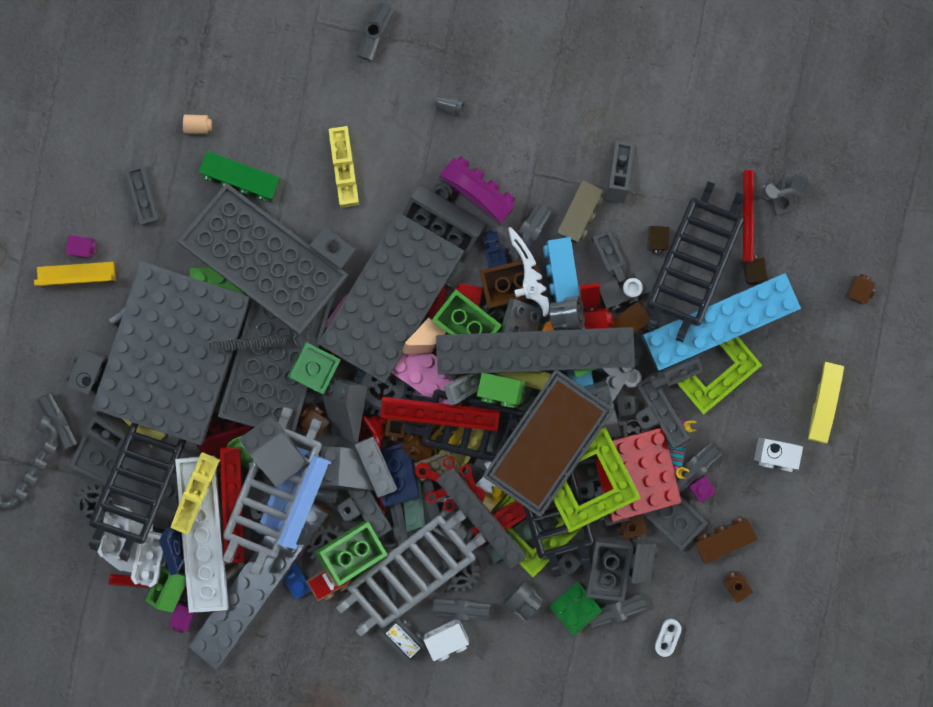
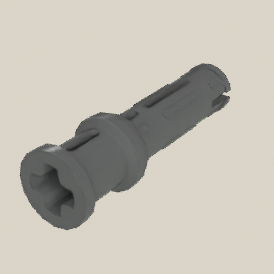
(392, 566)

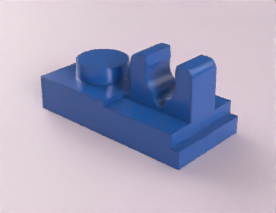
(297, 581)

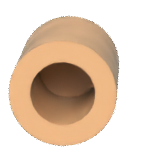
(196, 124)

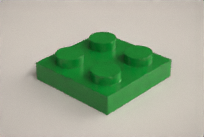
(314, 368)
(575, 609)

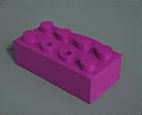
(477, 191)

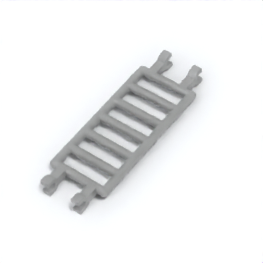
(244, 500)
(410, 543)

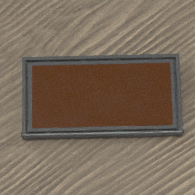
(548, 443)

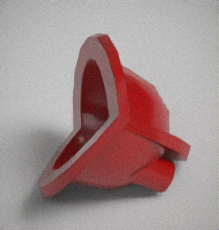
(372, 427)

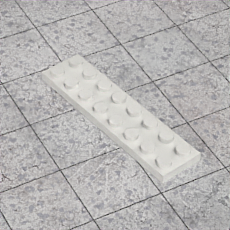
(203, 547)

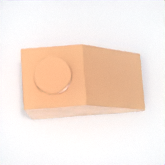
(424, 339)

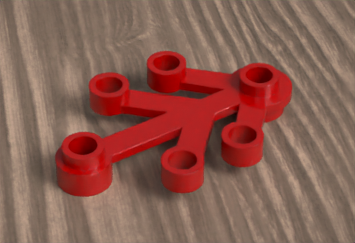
(441, 492)

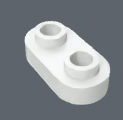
(668, 637)

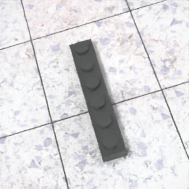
(481, 517)

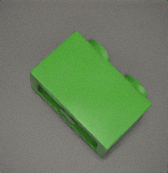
(167, 590)

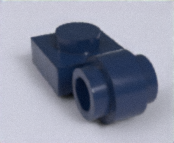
(495, 255)

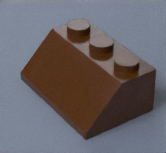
(501, 282)

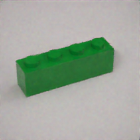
(239, 175)

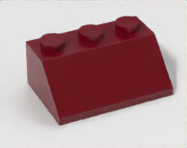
(220, 433)

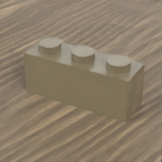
(580, 212)

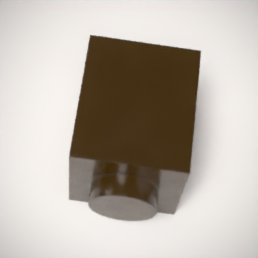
(658, 239)
(755, 270)

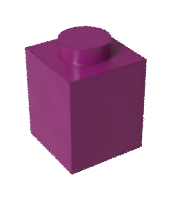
(81, 246)
(701, 488)
(181, 618)

